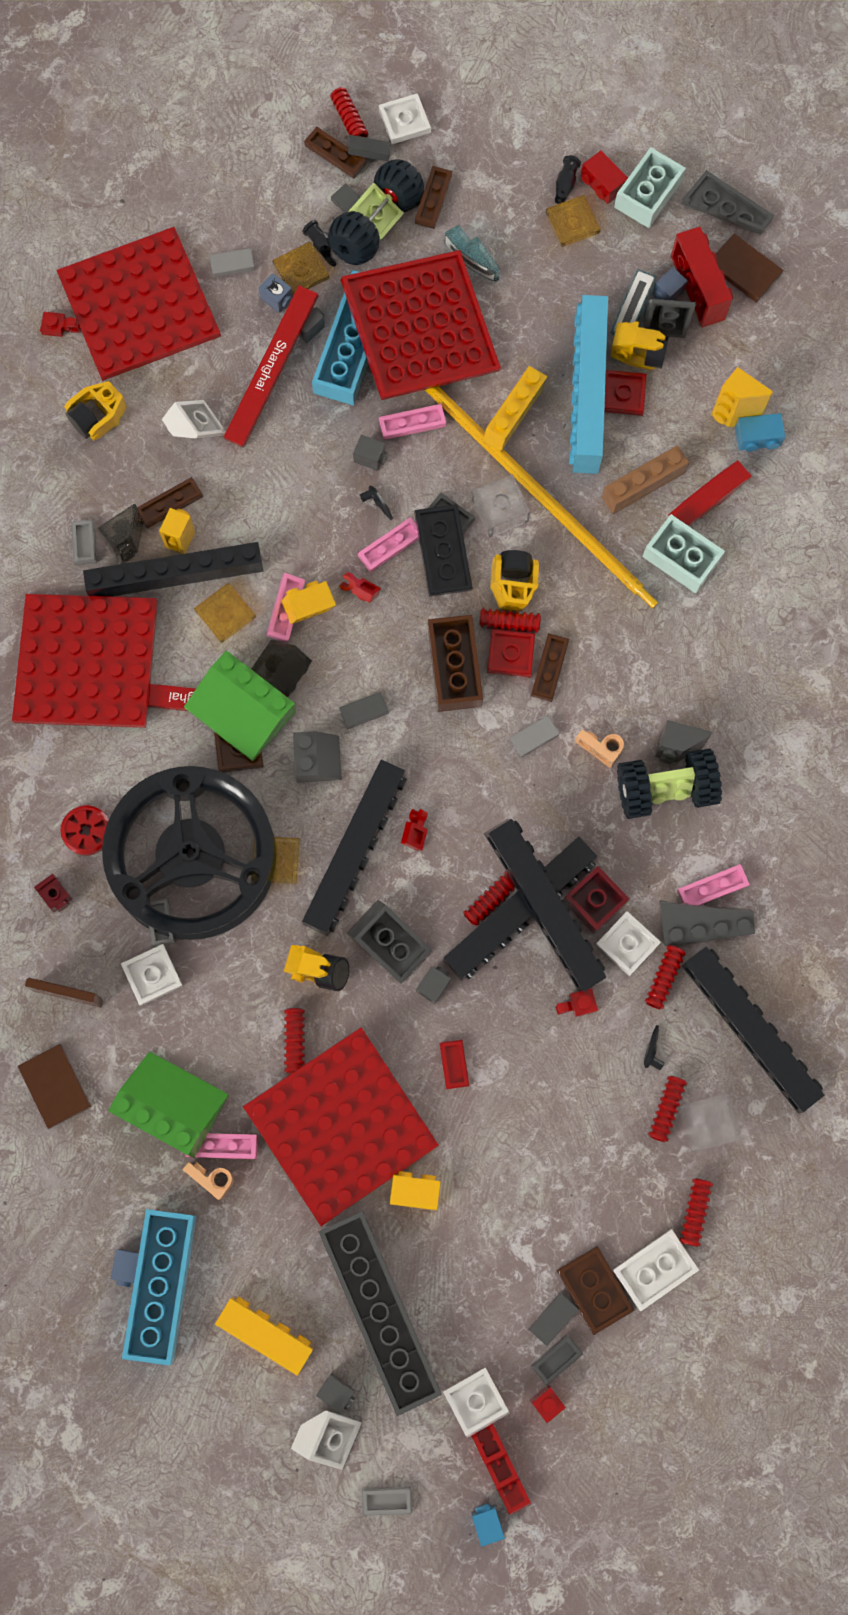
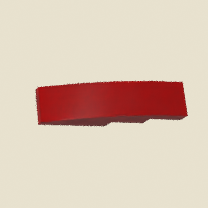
(712, 494)
(501, 1469)

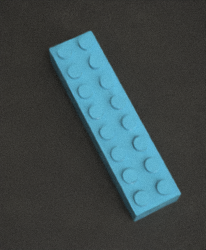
(588, 384)

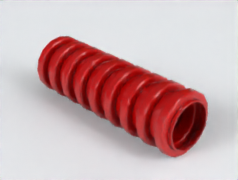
(348, 112)
(510, 620)
(489, 900)
(665, 977)
(294, 1039)
(667, 1108)
(696, 1212)

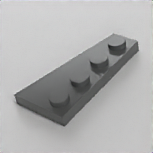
(726, 203)
(697, 923)

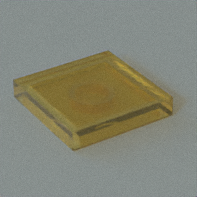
(573, 220)
(301, 267)
(224, 612)
(285, 861)

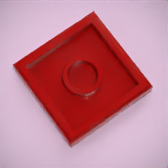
(625, 392)
(511, 653)

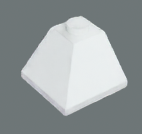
(192, 420)
(327, 1439)

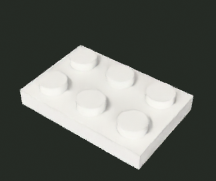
(655, 1270)

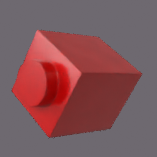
(547, 1404)

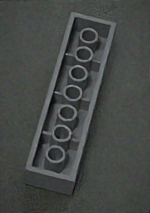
(380, 1313)

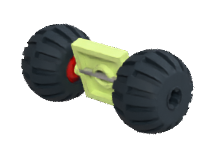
(358, 232)

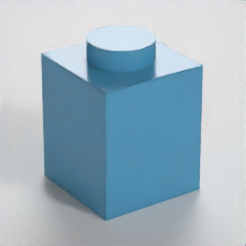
(487, 1524)

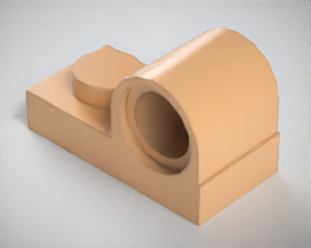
(599, 750)
(198, 1172)

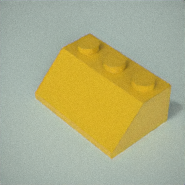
(740, 398)

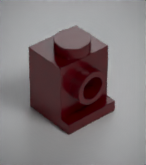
(47, 886)

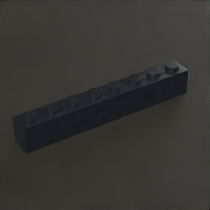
(174, 570)
(354, 847)
(545, 905)
(514, 913)
(753, 1031)

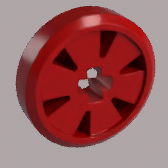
(72, 828)

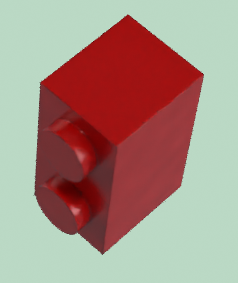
(603, 176)

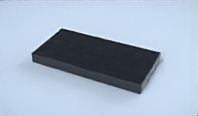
(443, 550)

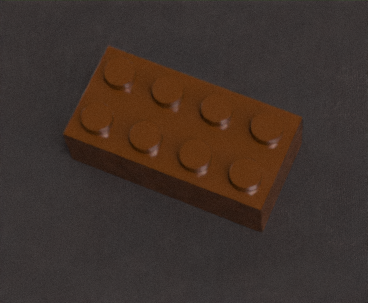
(455, 663)

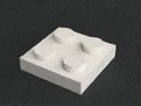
(404, 118)
(628, 943)
(151, 975)
(476, 1402)

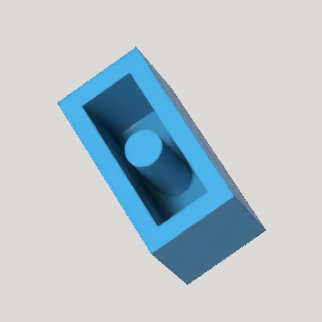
(760, 432)

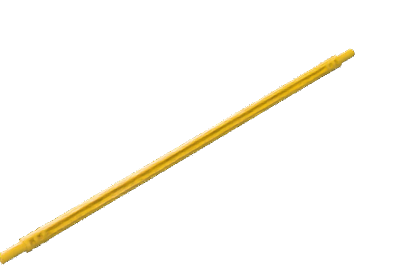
(543, 497)

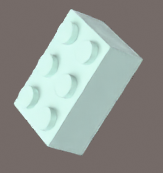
(649, 187)
(683, 553)

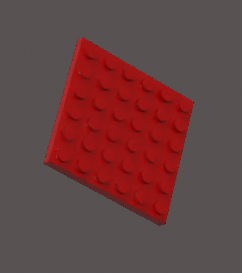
(138, 303)
(420, 324)
(85, 660)
(340, 1126)

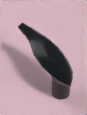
(373, 493)
(650, 1058)

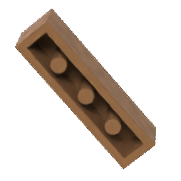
(645, 479)

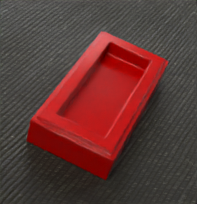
(454, 1064)

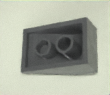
(668, 316)
(389, 941)

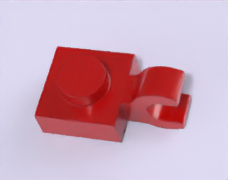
(56, 323)
(362, 588)
(414, 831)
(580, 1003)

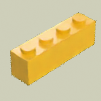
(514, 408)
(264, 1335)

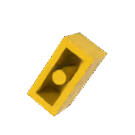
(177, 530)
(308, 602)
(414, 1191)

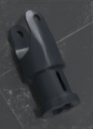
(566, 178)
(319, 240)

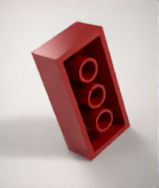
(705, 280)

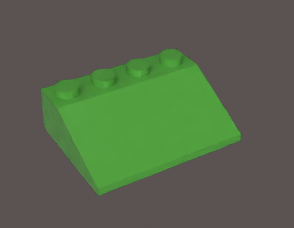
(240, 706)
(169, 1104)

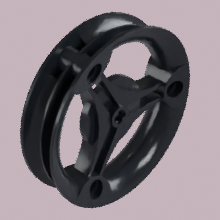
(177, 841)

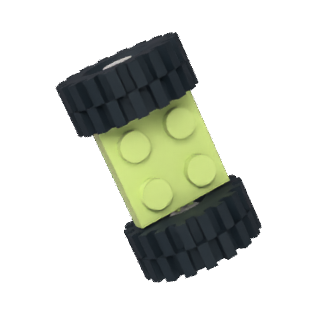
(697, 780)

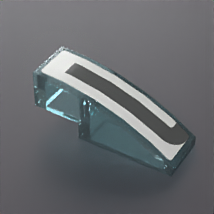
(473, 253)
(635, 298)

